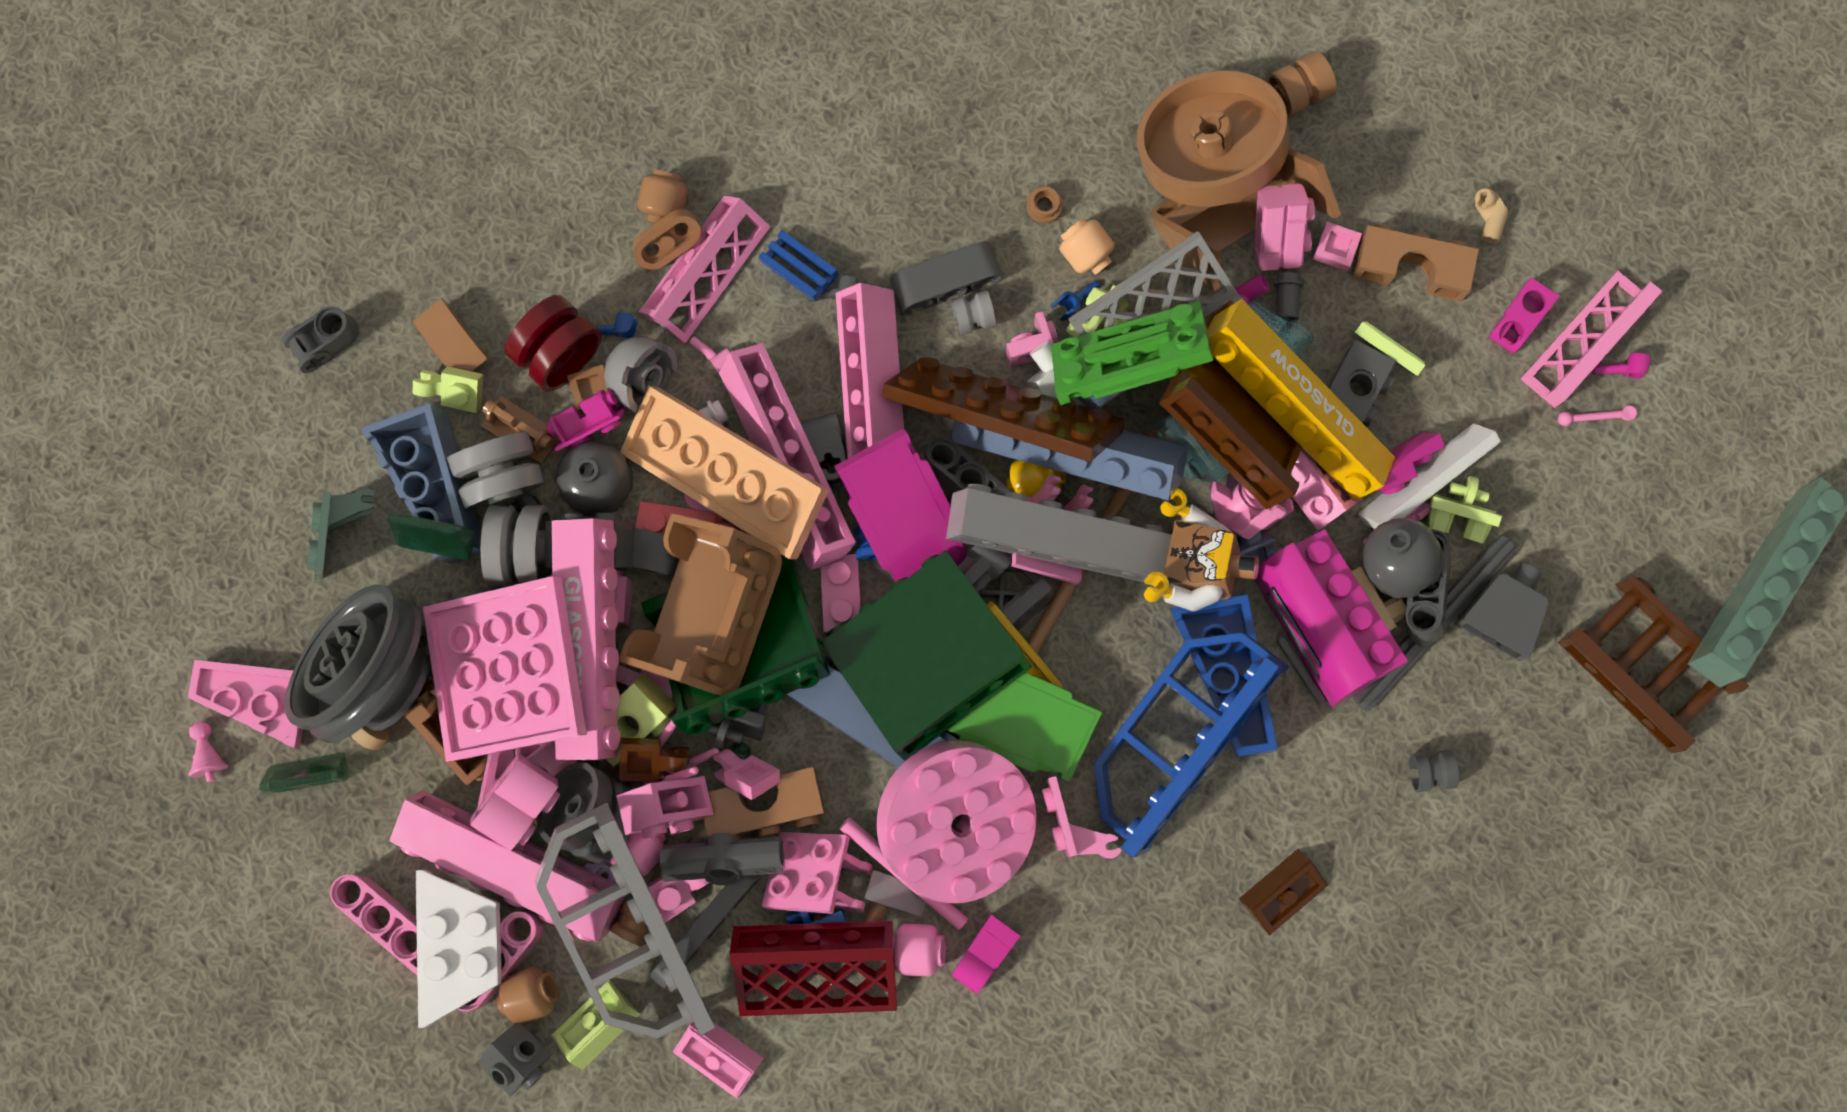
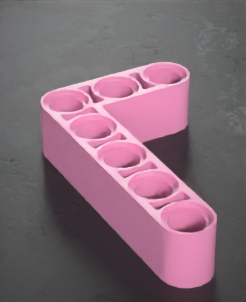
(402, 922)

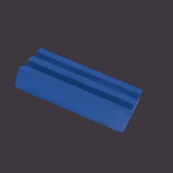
(776, 248)

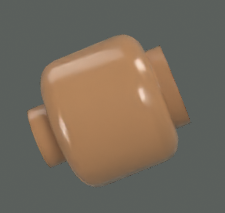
(661, 194)
(527, 995)

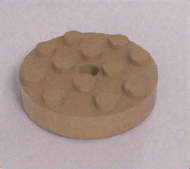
(1213, 138)

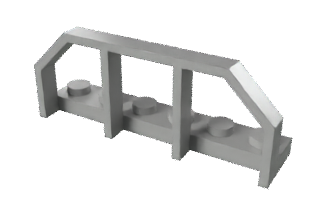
(643, 908)

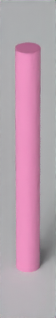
(872, 847)

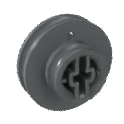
(359, 667)

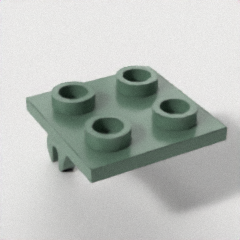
(334, 513)

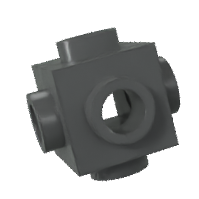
(515, 1059)

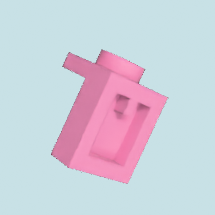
(1021, 345)

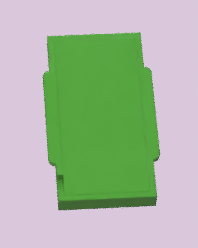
(1131, 353)
(1033, 726)

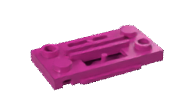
(898, 505)

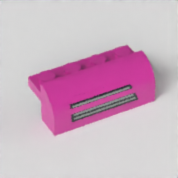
(1328, 617)

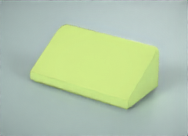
(584, 1032)

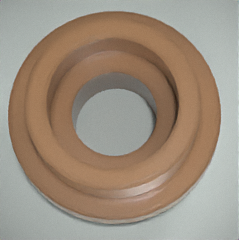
(1047, 194)

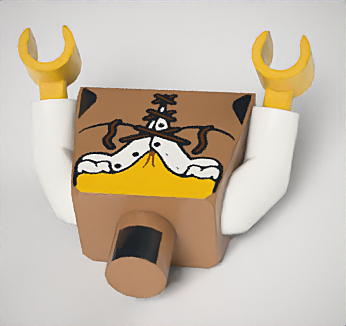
(1199, 561)

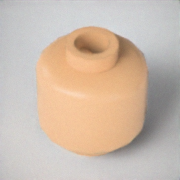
(1087, 246)

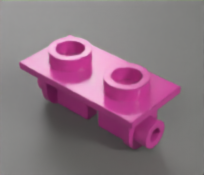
(599, 414)

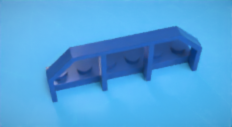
(1211, 739)

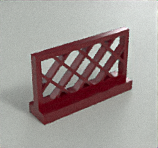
(813, 946)

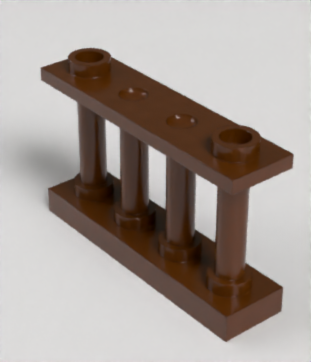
(1614, 673)

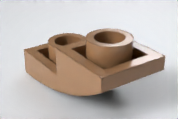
(449, 338)

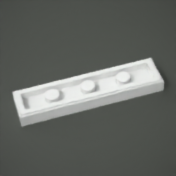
(1432, 475)

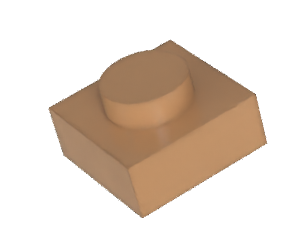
(586, 384)

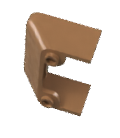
(1231, 222)

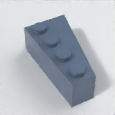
(415, 455)

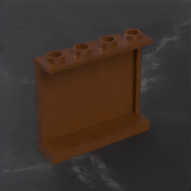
(1234, 428)

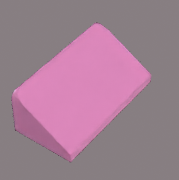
(719, 1057)

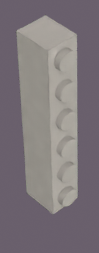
(1055, 534)

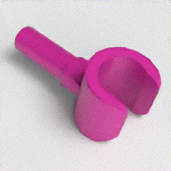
(1635, 368)

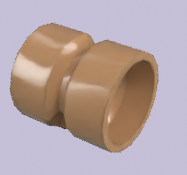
(1304, 83)

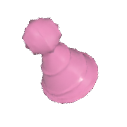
(206, 759)

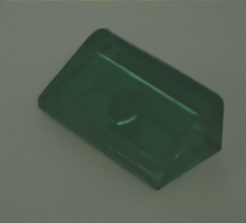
(432, 536)
(305, 773)

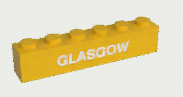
(1299, 400)

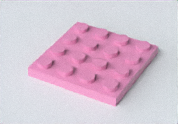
(504, 669)

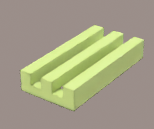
(1390, 347)

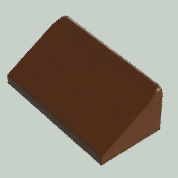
(1283, 891)

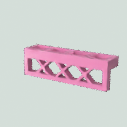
(692, 264)
(1600, 347)

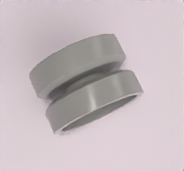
(496, 470)
(514, 544)

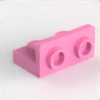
(1318, 492)

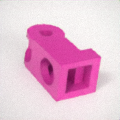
(1523, 315)
(985, 954)

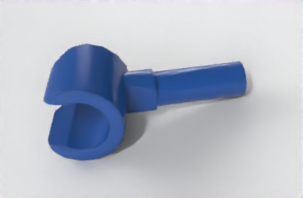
(1073, 300)
(624, 326)

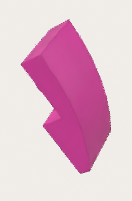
(1411, 452)

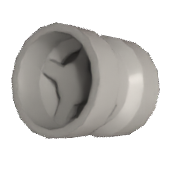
(976, 312)

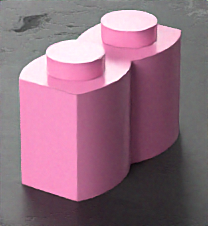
(515, 802)

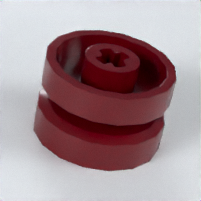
(552, 342)

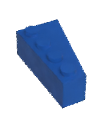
(1224, 666)

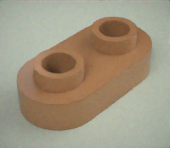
(669, 240)

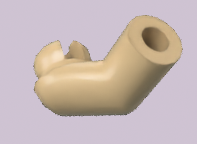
(1493, 212)

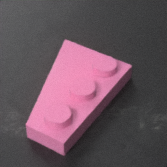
(247, 695)

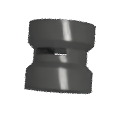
(1434, 770)

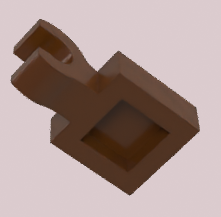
(644, 760)

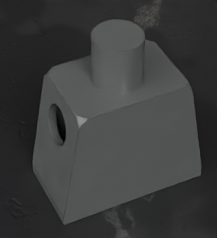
(1508, 612)

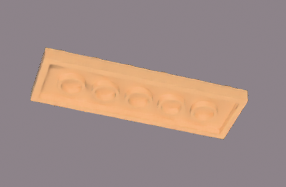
(724, 472)

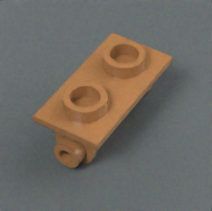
(508, 418)

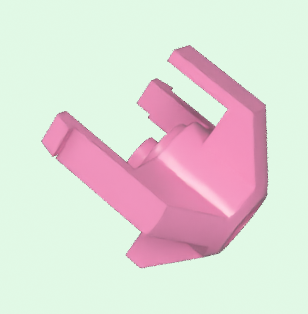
(1242, 511)

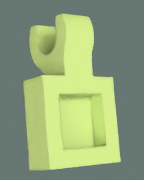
(457, 388)

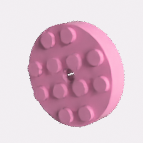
(988, 840)

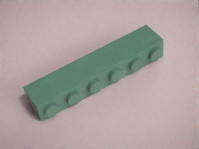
(1770, 583)

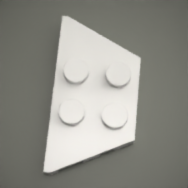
(454, 946)

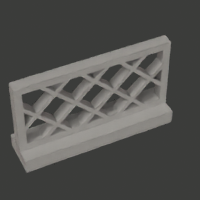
(1144, 276)

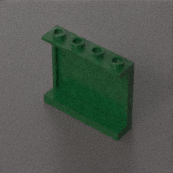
(924, 655)
(782, 659)

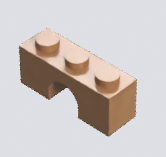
(1446, 264)
(797, 801)

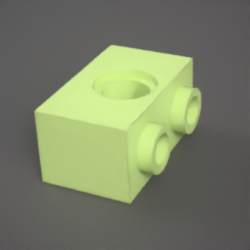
(645, 704)

